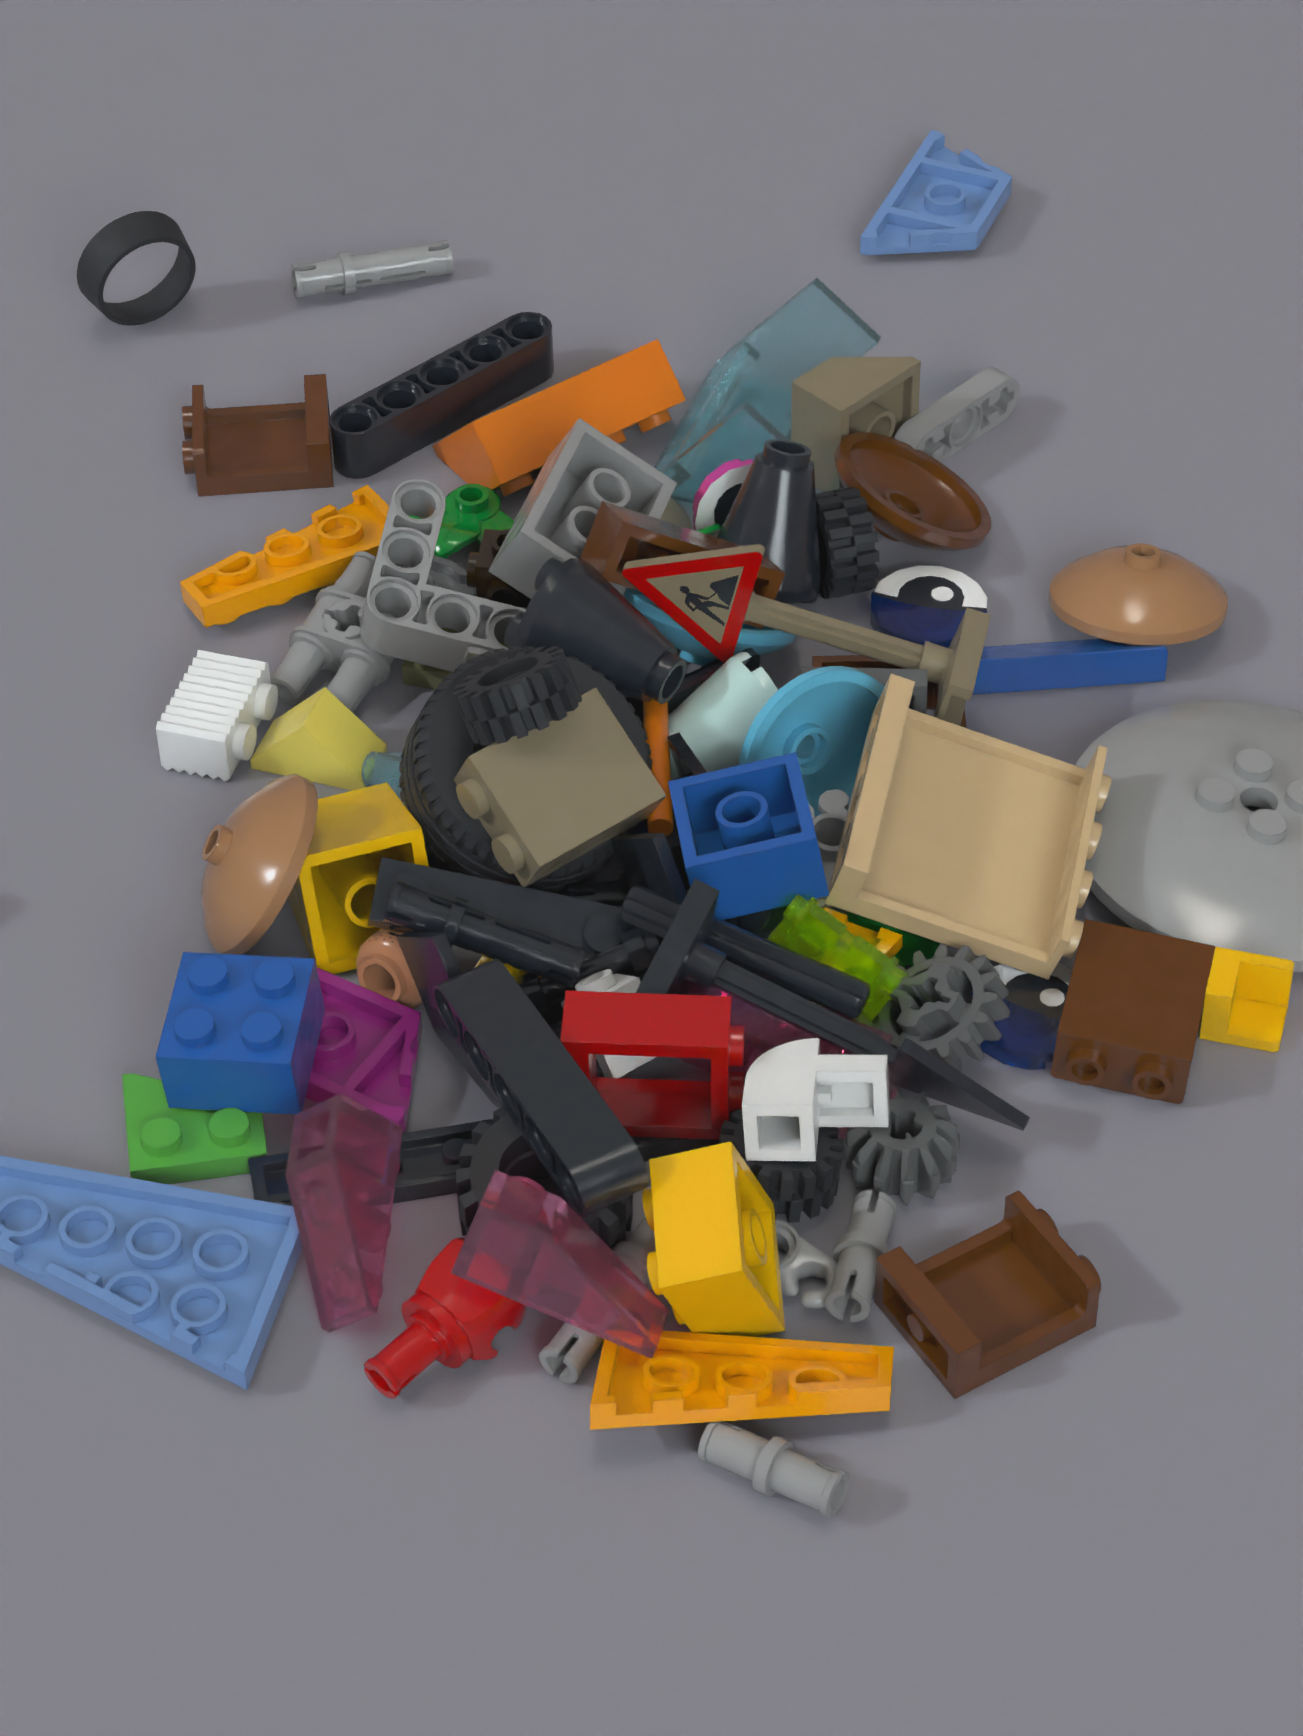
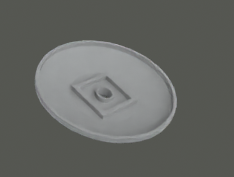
(1176, 830)

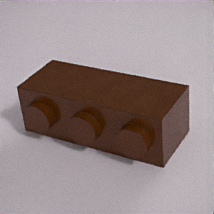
(628, 536)

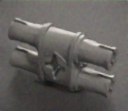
(333, 642)

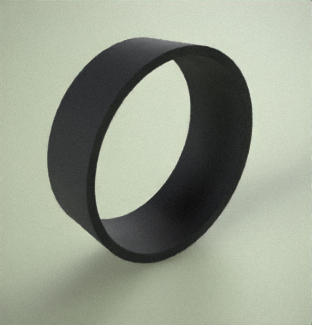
(116, 242)

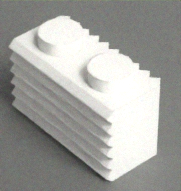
(215, 715)

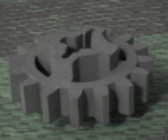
(938, 1006)

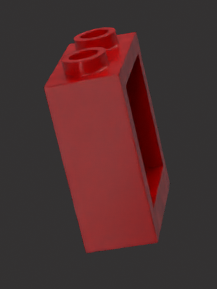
(659, 1028)

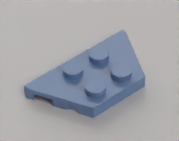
(938, 203)

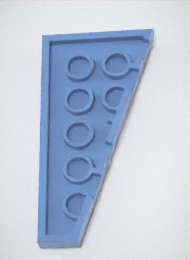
(154, 1257)

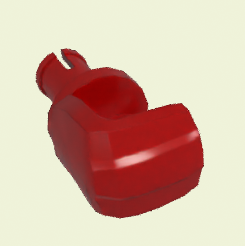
(444, 1323)

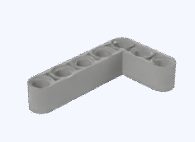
(421, 606)

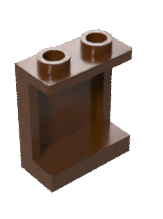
(259, 444)
(1132, 1012)
(990, 1298)

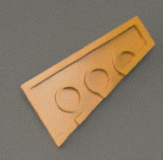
(288, 562)
(737, 1379)

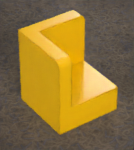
(1246, 999)

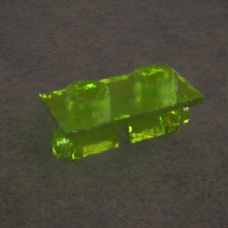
(824, 938)

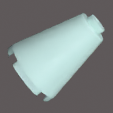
(721, 712)

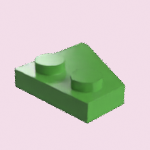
(186, 1143)

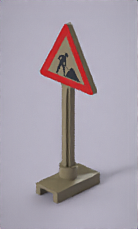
(714, 596)

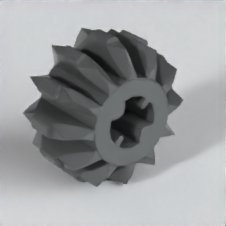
(909, 1154)

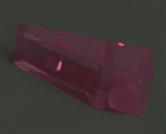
(552, 1261)

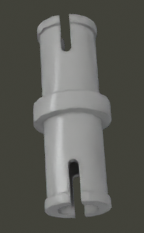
(857, 1255)
(774, 1467)

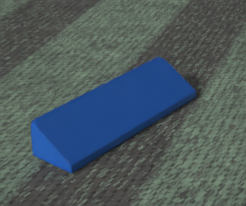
(1068, 665)

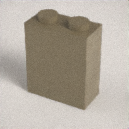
(558, 790)

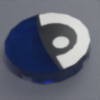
(924, 604)
(1033, 1019)

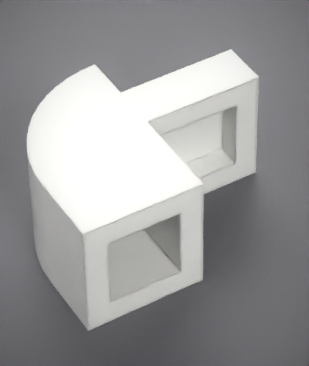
(798, 1090)

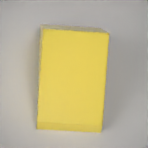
(319, 743)

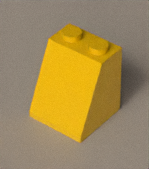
(342, 869)

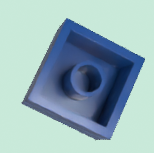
(750, 835)
(241, 1033)

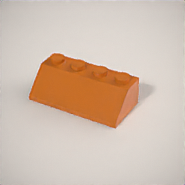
(520, 437)

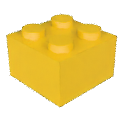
(714, 1243)

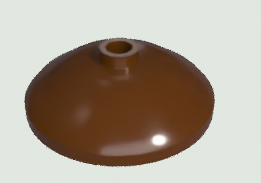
(911, 493)

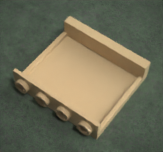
(968, 837)

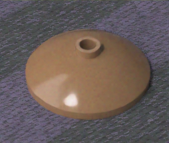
(1138, 596)
(256, 862)

